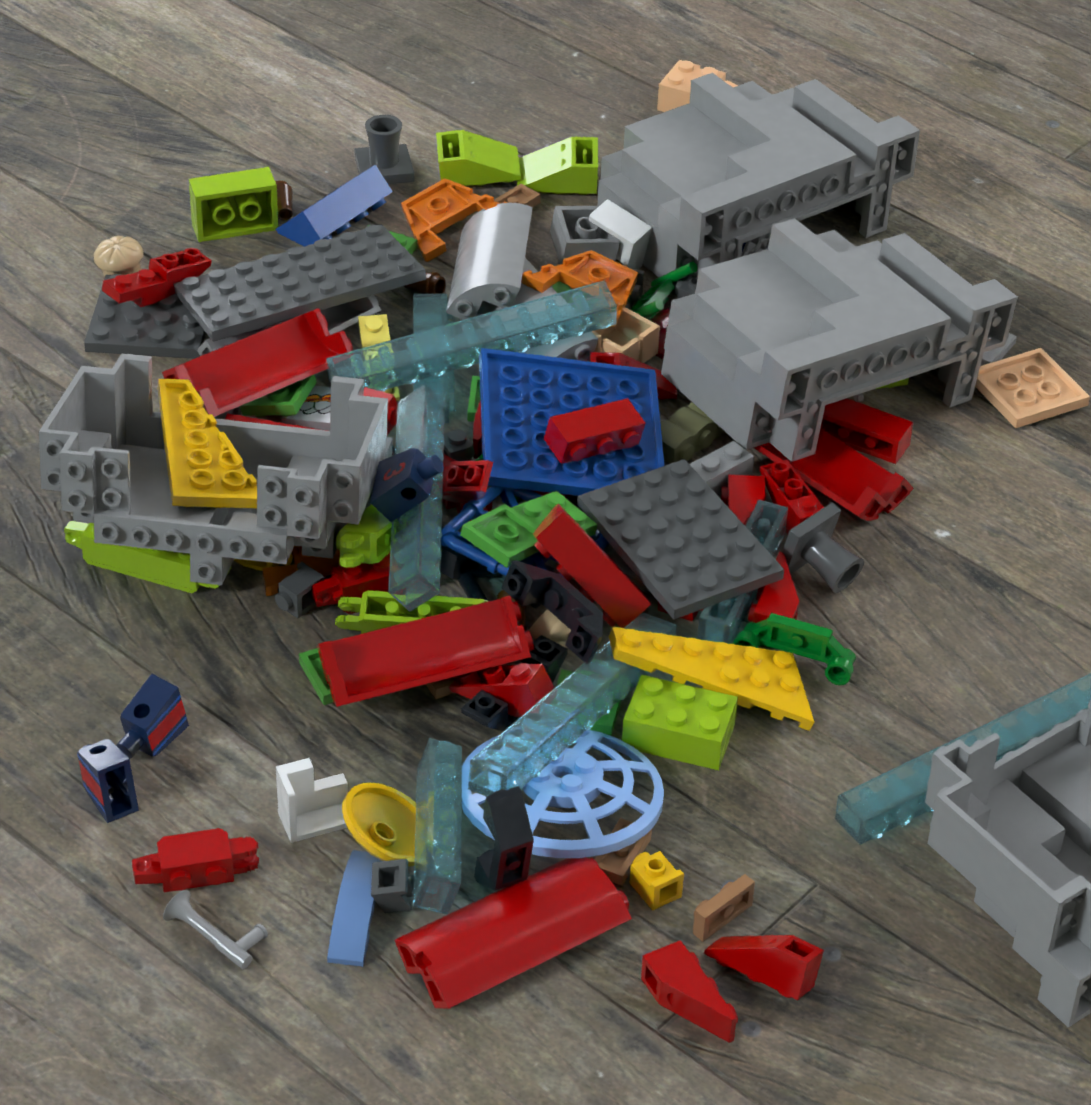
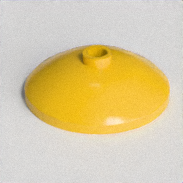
(381, 821)

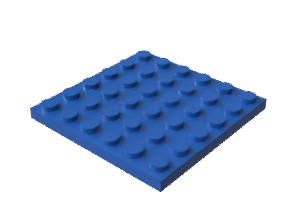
(527, 389)

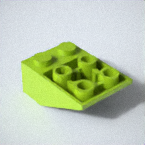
(476, 159)
(562, 167)

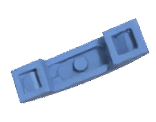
(353, 912)

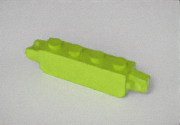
(365, 541)
(152, 565)
(382, 610)

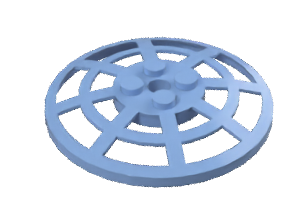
(579, 786)

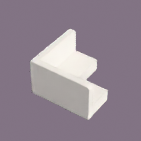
(627, 228)
(307, 805)

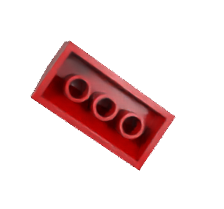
(590, 567)

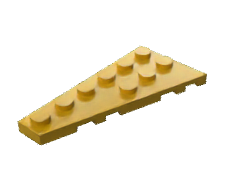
(199, 457)
(750, 673)

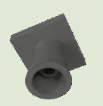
(385, 151)
(813, 544)

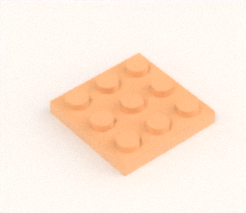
(1029, 388)

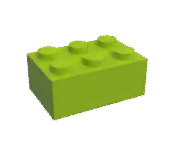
(233, 204)
(679, 722)

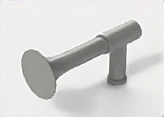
(180, 908)

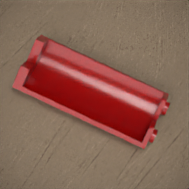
(262, 362)
(847, 477)
(424, 651)
(513, 930)

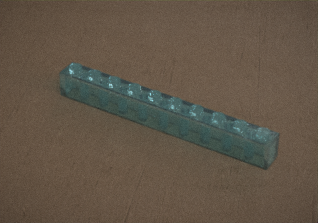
(460, 342)
(417, 533)
(559, 718)
(901, 792)

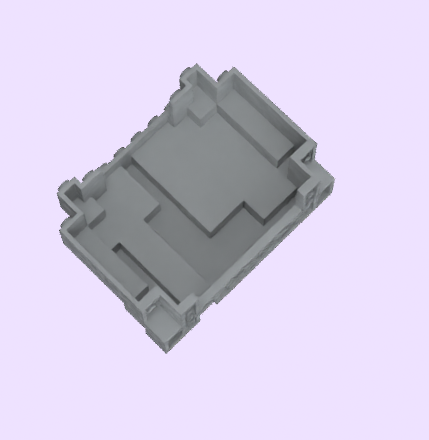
(749, 161)
(821, 323)
(112, 471)
(1026, 847)

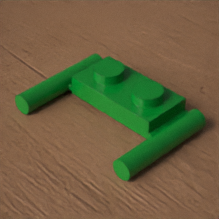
(657, 295)

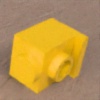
(653, 873)

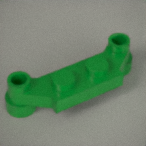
(802, 640)

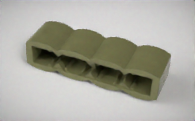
(687, 433)

